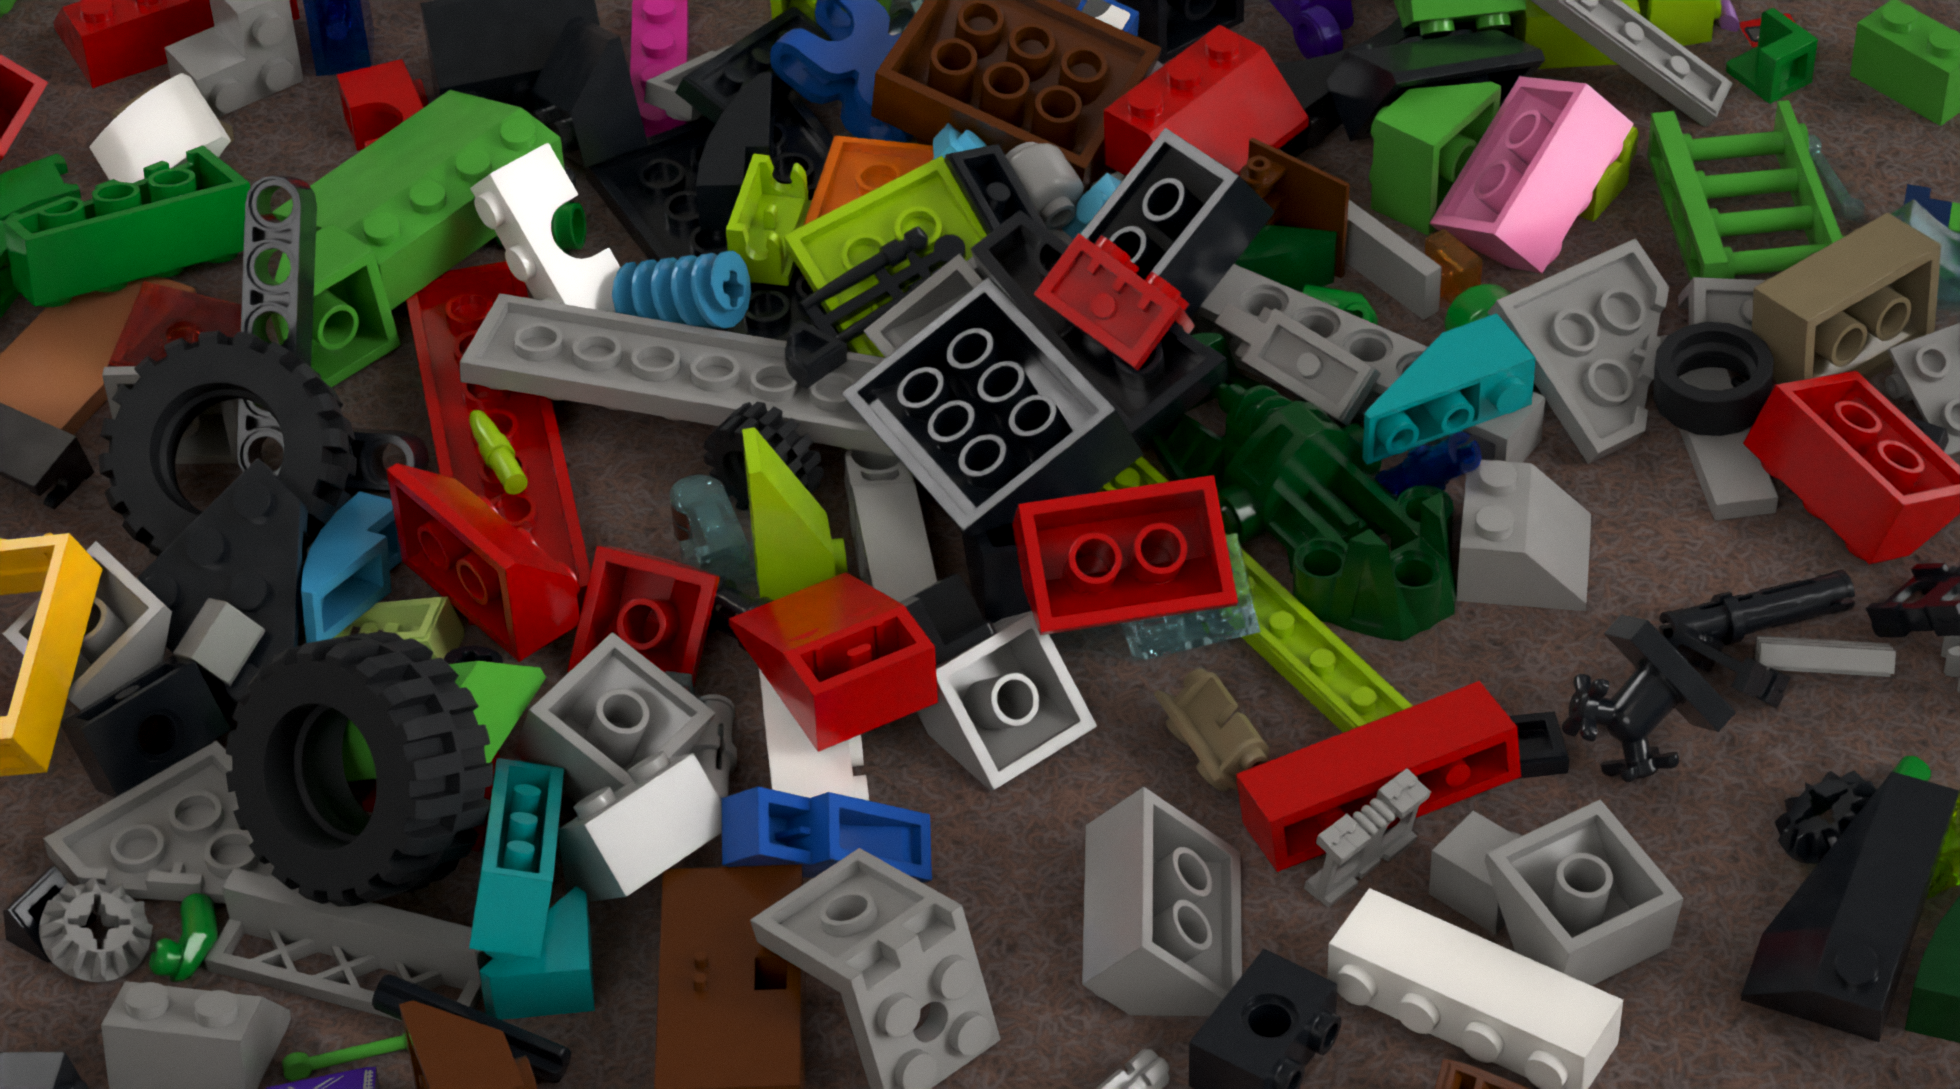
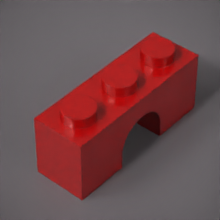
(378, 100)

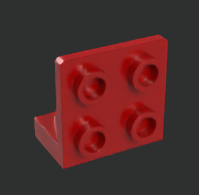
(1108, 301)

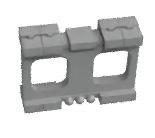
(1361, 841)

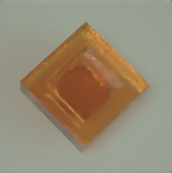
(1459, 264)

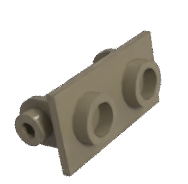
(1198, 721)

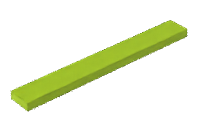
(1299, 643)

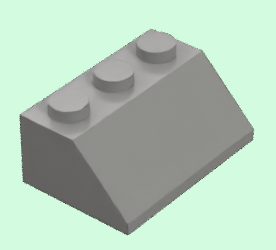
(1160, 910)

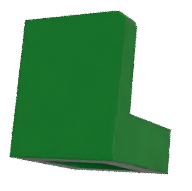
(1779, 62)

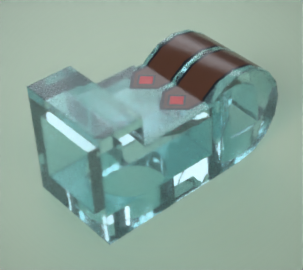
(709, 528)

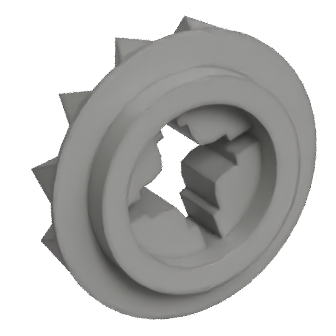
(75, 949)

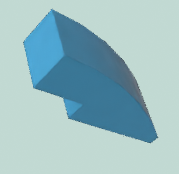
(349, 565)

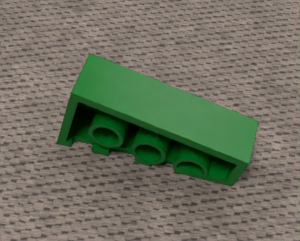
(129, 230)

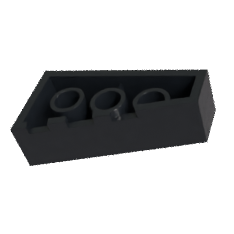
(1147, 400)

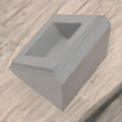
(220, 640)

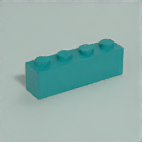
(517, 860)

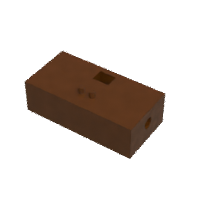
(724, 1001)

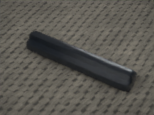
(545, 1057)

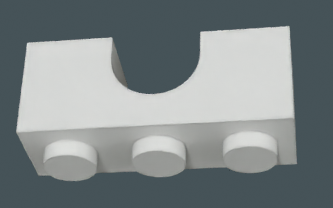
(520, 207)

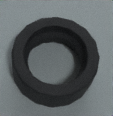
(1720, 347)

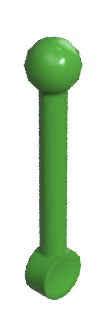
(300, 1065)

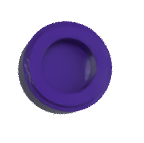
(1317, 32)

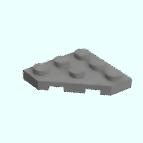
(1593, 344)
(163, 835)

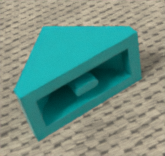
(558, 980)

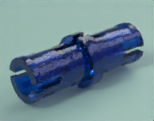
(1432, 465)

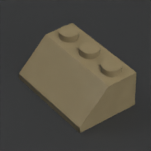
(1850, 302)

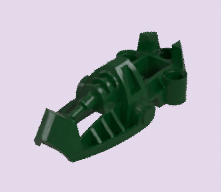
(1308, 486)

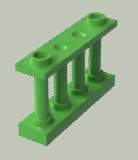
(1701, 227)

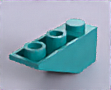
(1451, 386)

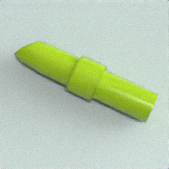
(497, 453)

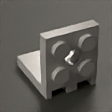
(887, 964)

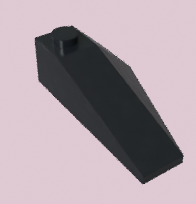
(1852, 921)

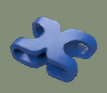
(841, 67)

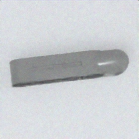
(887, 525)

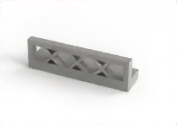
(365, 934)

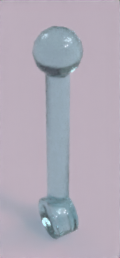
(1851, 208)

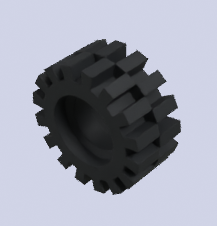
(727, 449)

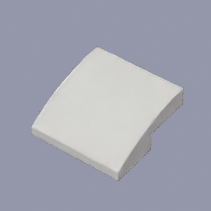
(159, 128)

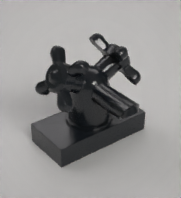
(1656, 687)

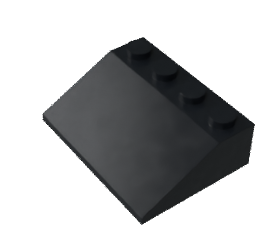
(991, 414)

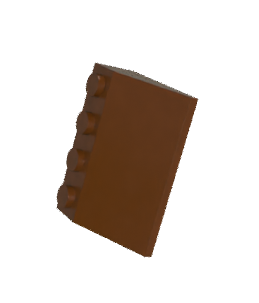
(1011, 76)

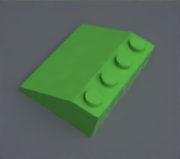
(413, 186)

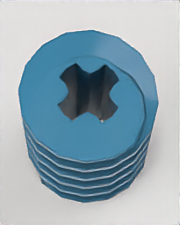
(687, 291)

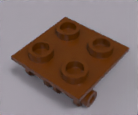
(1299, 194)

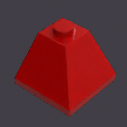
(648, 603)

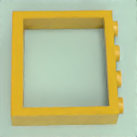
(68, 589)

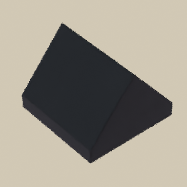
(24, 913)

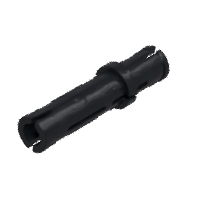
(1735, 616)

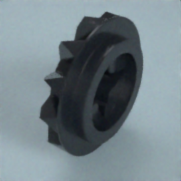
(1803, 831)

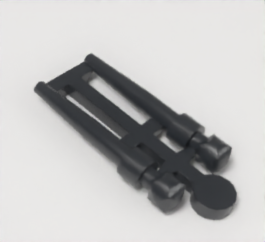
(889, 256)

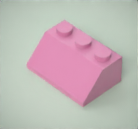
(1533, 172)

